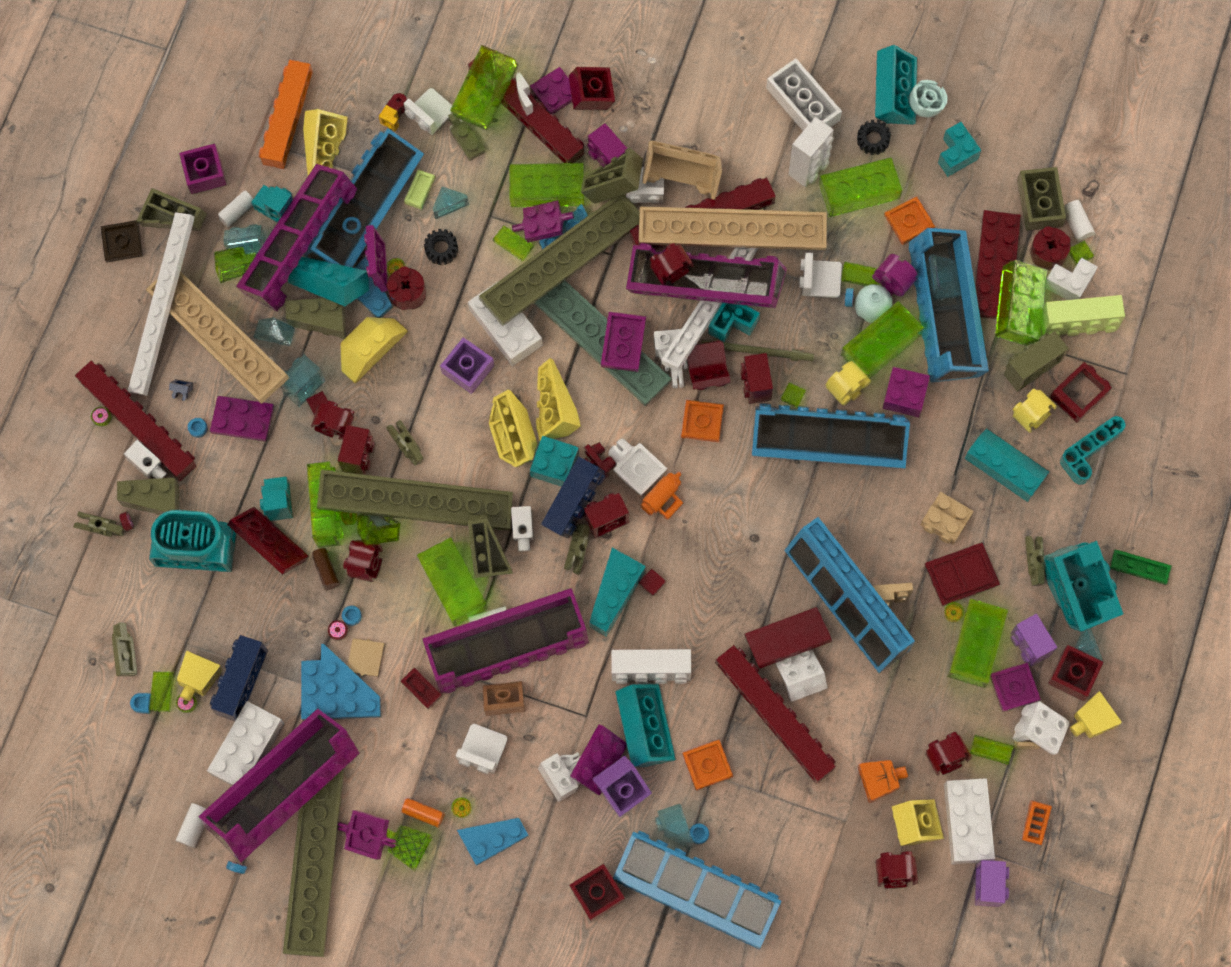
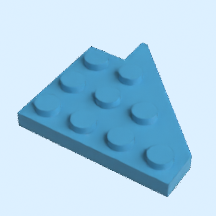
(335, 690)

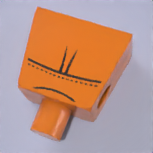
(880, 778)

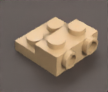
(946, 518)
(896, 592)

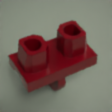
(593, 453)

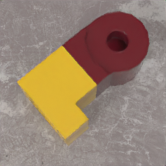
(392, 111)

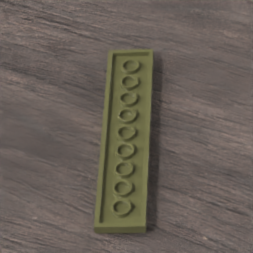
(560, 259)
(412, 499)
(313, 871)

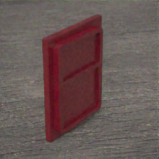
(962, 574)

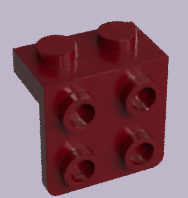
(708, 365)

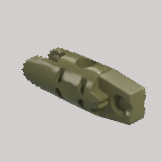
(406, 442)
(108, 526)
(577, 548)
(1035, 560)

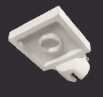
(636, 466)

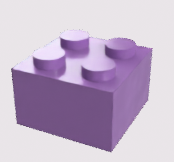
(467, 365)
(1033, 640)
(622, 786)
(991, 883)

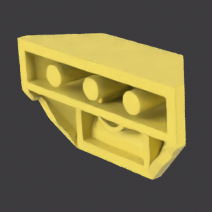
(368, 345)
(512, 430)

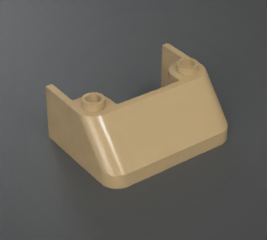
(682, 166)

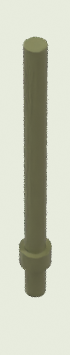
(794, 355)

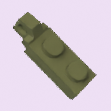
(465, 138)
(123, 651)

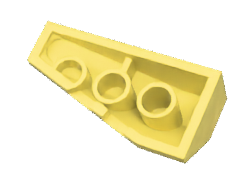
(322, 137)
(556, 409)

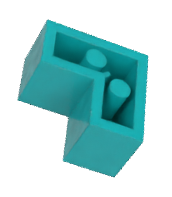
(961, 151)
(272, 202)
(732, 316)
(276, 499)

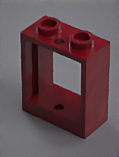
(1068, 404)

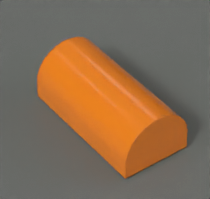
(422, 812)

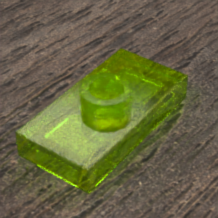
(513, 243)

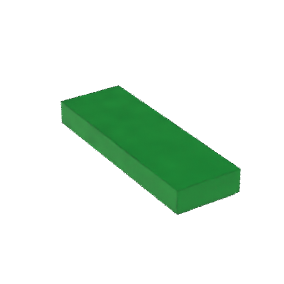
(1140, 567)

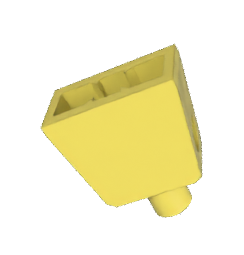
(197, 675)
(1095, 717)

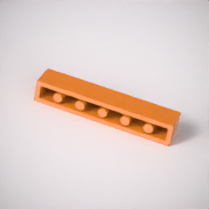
(286, 114)

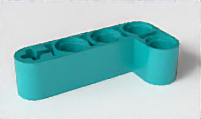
(1094, 446)

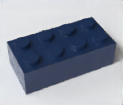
(573, 498)
(239, 677)

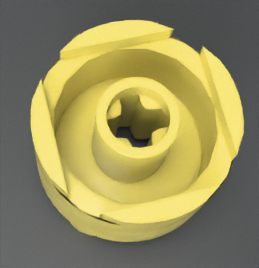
(847, 383)
(1033, 410)

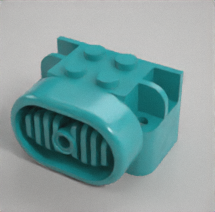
(192, 542)
(1082, 585)

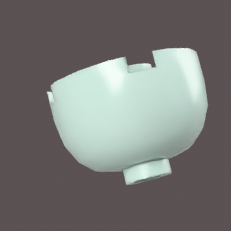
(928, 99)
(872, 302)

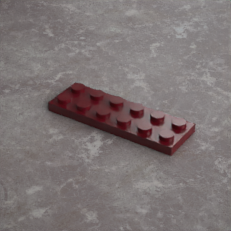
(996, 249)

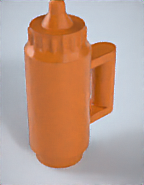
(661, 494)

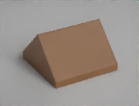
(503, 698)

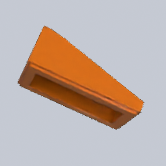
(1047, 809)

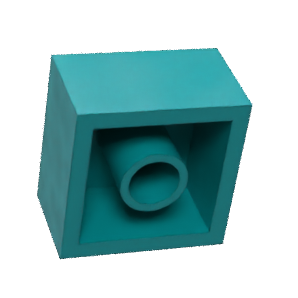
(553, 461)

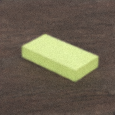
(419, 189)

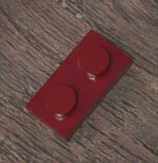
(421, 688)

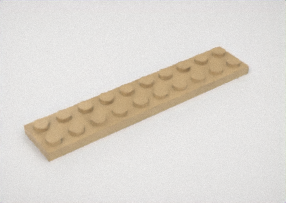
(733, 228)
(224, 340)

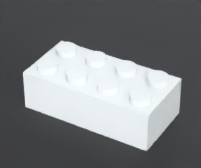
(802, 96)
(811, 152)
(514, 339)
(651, 666)
(245, 743)
(969, 821)

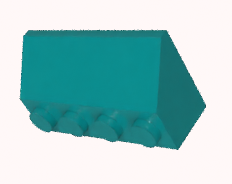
(894, 83)
(1006, 465)
(645, 725)

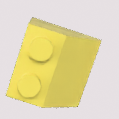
(917, 822)

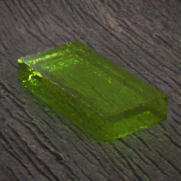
(858, 274)
(161, 691)

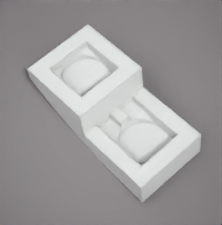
(523, 92)

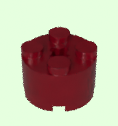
(1055, 240)
(671, 264)
(398, 288)
(332, 420)
(363, 561)
(947, 754)
(896, 870)

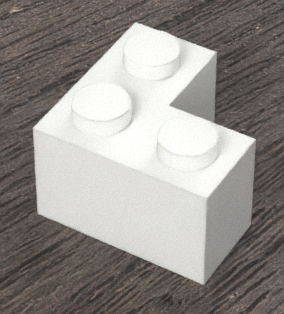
(1069, 284)

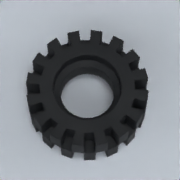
(881, 129)
(444, 256)

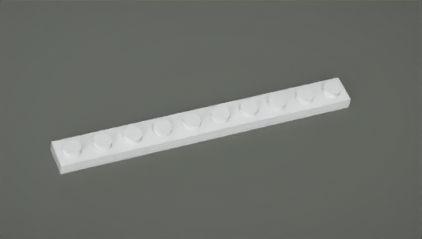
(161, 304)
(697, 323)

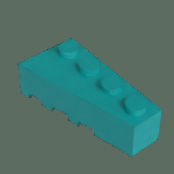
(330, 280)
(616, 588)

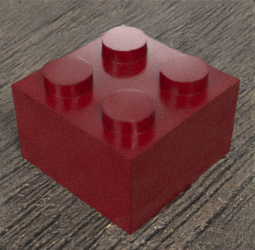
(591, 88)
(757, 378)
(356, 450)
(606, 514)
(1075, 672)
(597, 892)

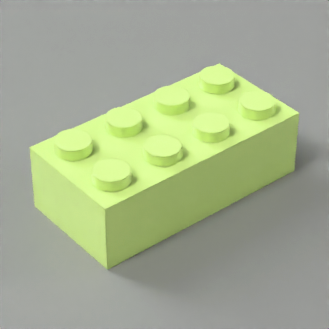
(1083, 315)

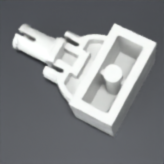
(662, 343)
(557, 772)

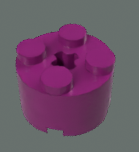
(895, 275)

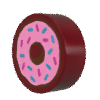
(126, 521)
(337, 630)

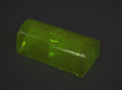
(991, 749)

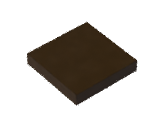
(121, 241)

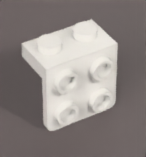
(429, 111)
(647, 192)
(820, 277)
(802, 675)
(1042, 727)
(482, 749)

